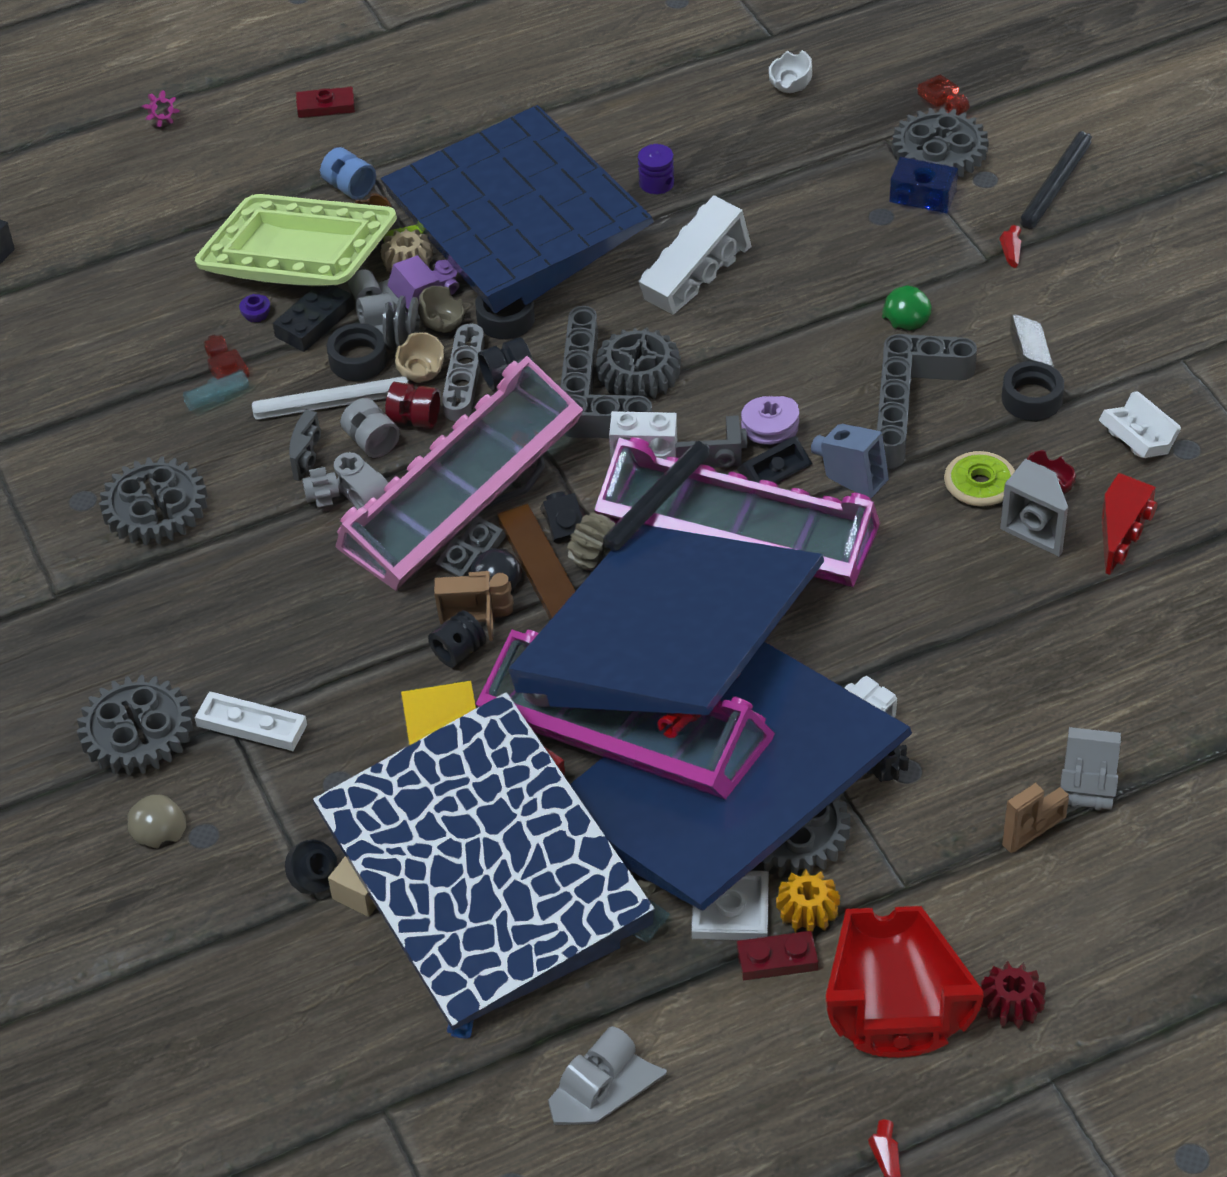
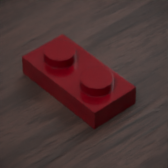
(777, 955)

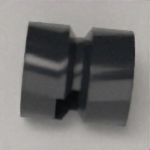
(495, 360)

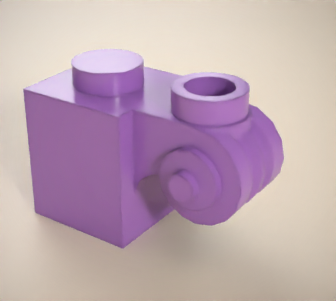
(413, 276)

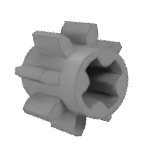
(320, 487)

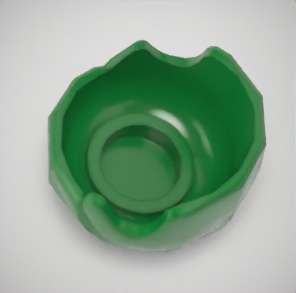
(907, 308)

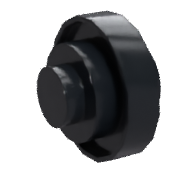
(309, 866)

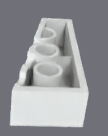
(696, 255)

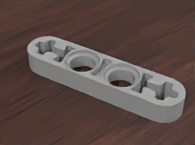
(460, 371)

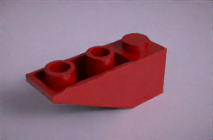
(1123, 514)

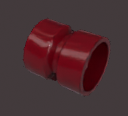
(413, 405)

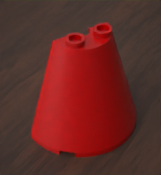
(898, 984)

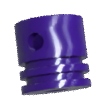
(656, 169)

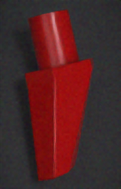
(1011, 245)
(885, 1149)

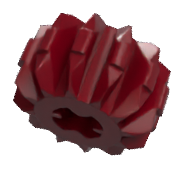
(1013, 994)

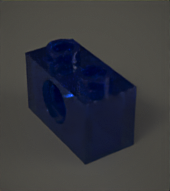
(923, 185)

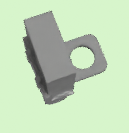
(1091, 768)

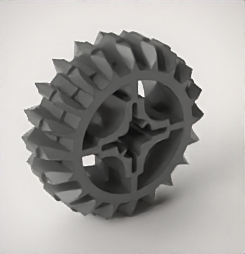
(638, 363)

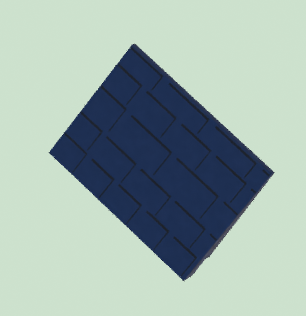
(516, 207)

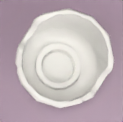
(791, 72)

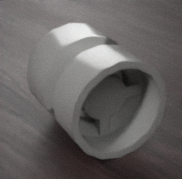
(370, 427)

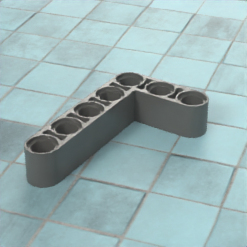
(909, 358)
(579, 378)

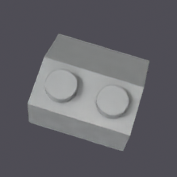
(1035, 507)

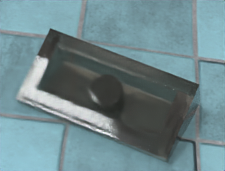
(1029, 340)

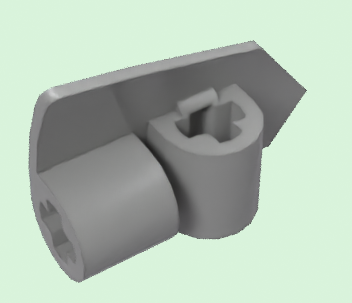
(371, 297)
(602, 1080)

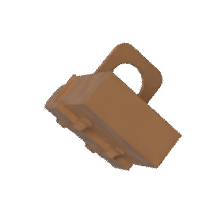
(476, 594)

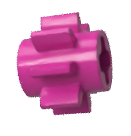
(152, 107)

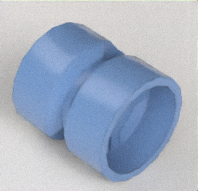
(348, 173)

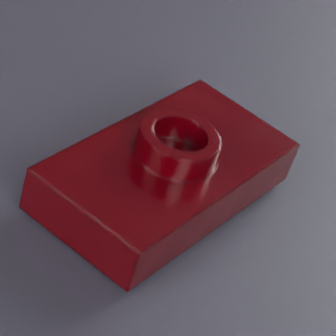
(325, 102)

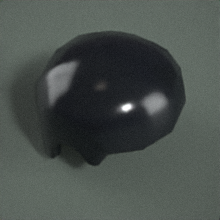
(499, 562)

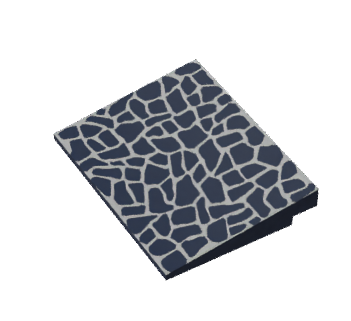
(484, 862)

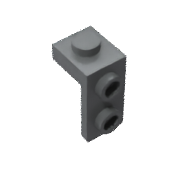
(722, 452)

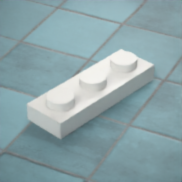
(251, 721)

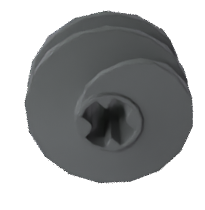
(399, 324)

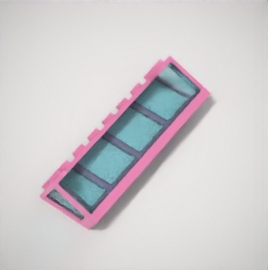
(459, 475)

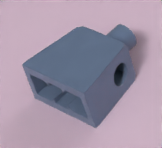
(853, 458)

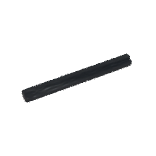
(1055, 180)
(656, 496)

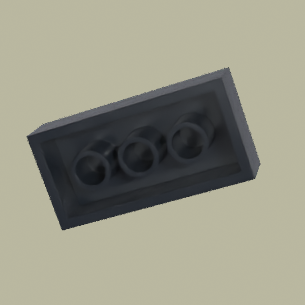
(313, 316)

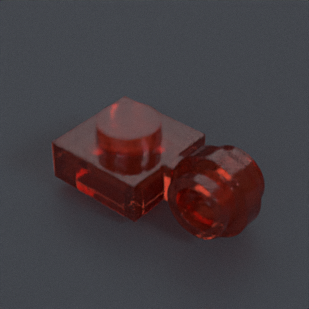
(943, 91)
(221, 360)

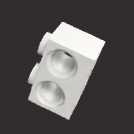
(654, 427)

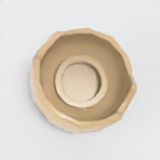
(420, 357)

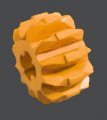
(808, 901)

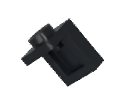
(561, 514)

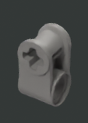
(358, 479)

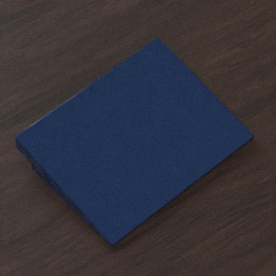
(663, 623)
(707, 843)

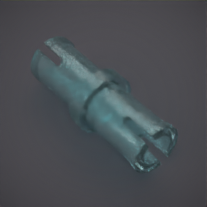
(215, 390)

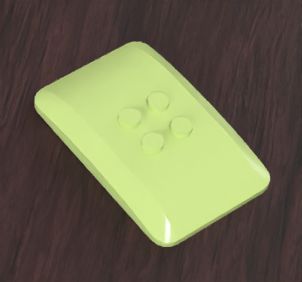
(295, 240)

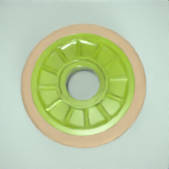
(965, 489)

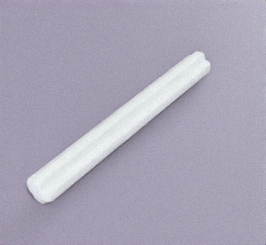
(322, 398)

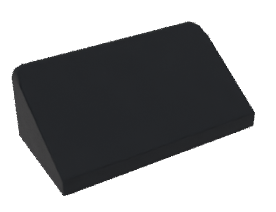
(776, 462)

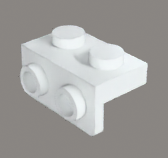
(1141, 426)

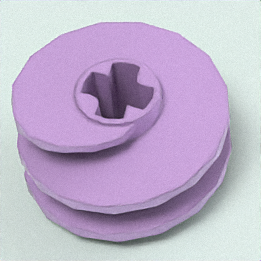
(770, 419)

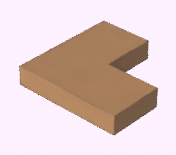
(1032, 814)

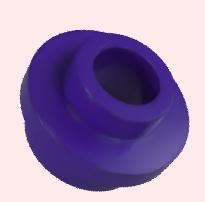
(255, 307)

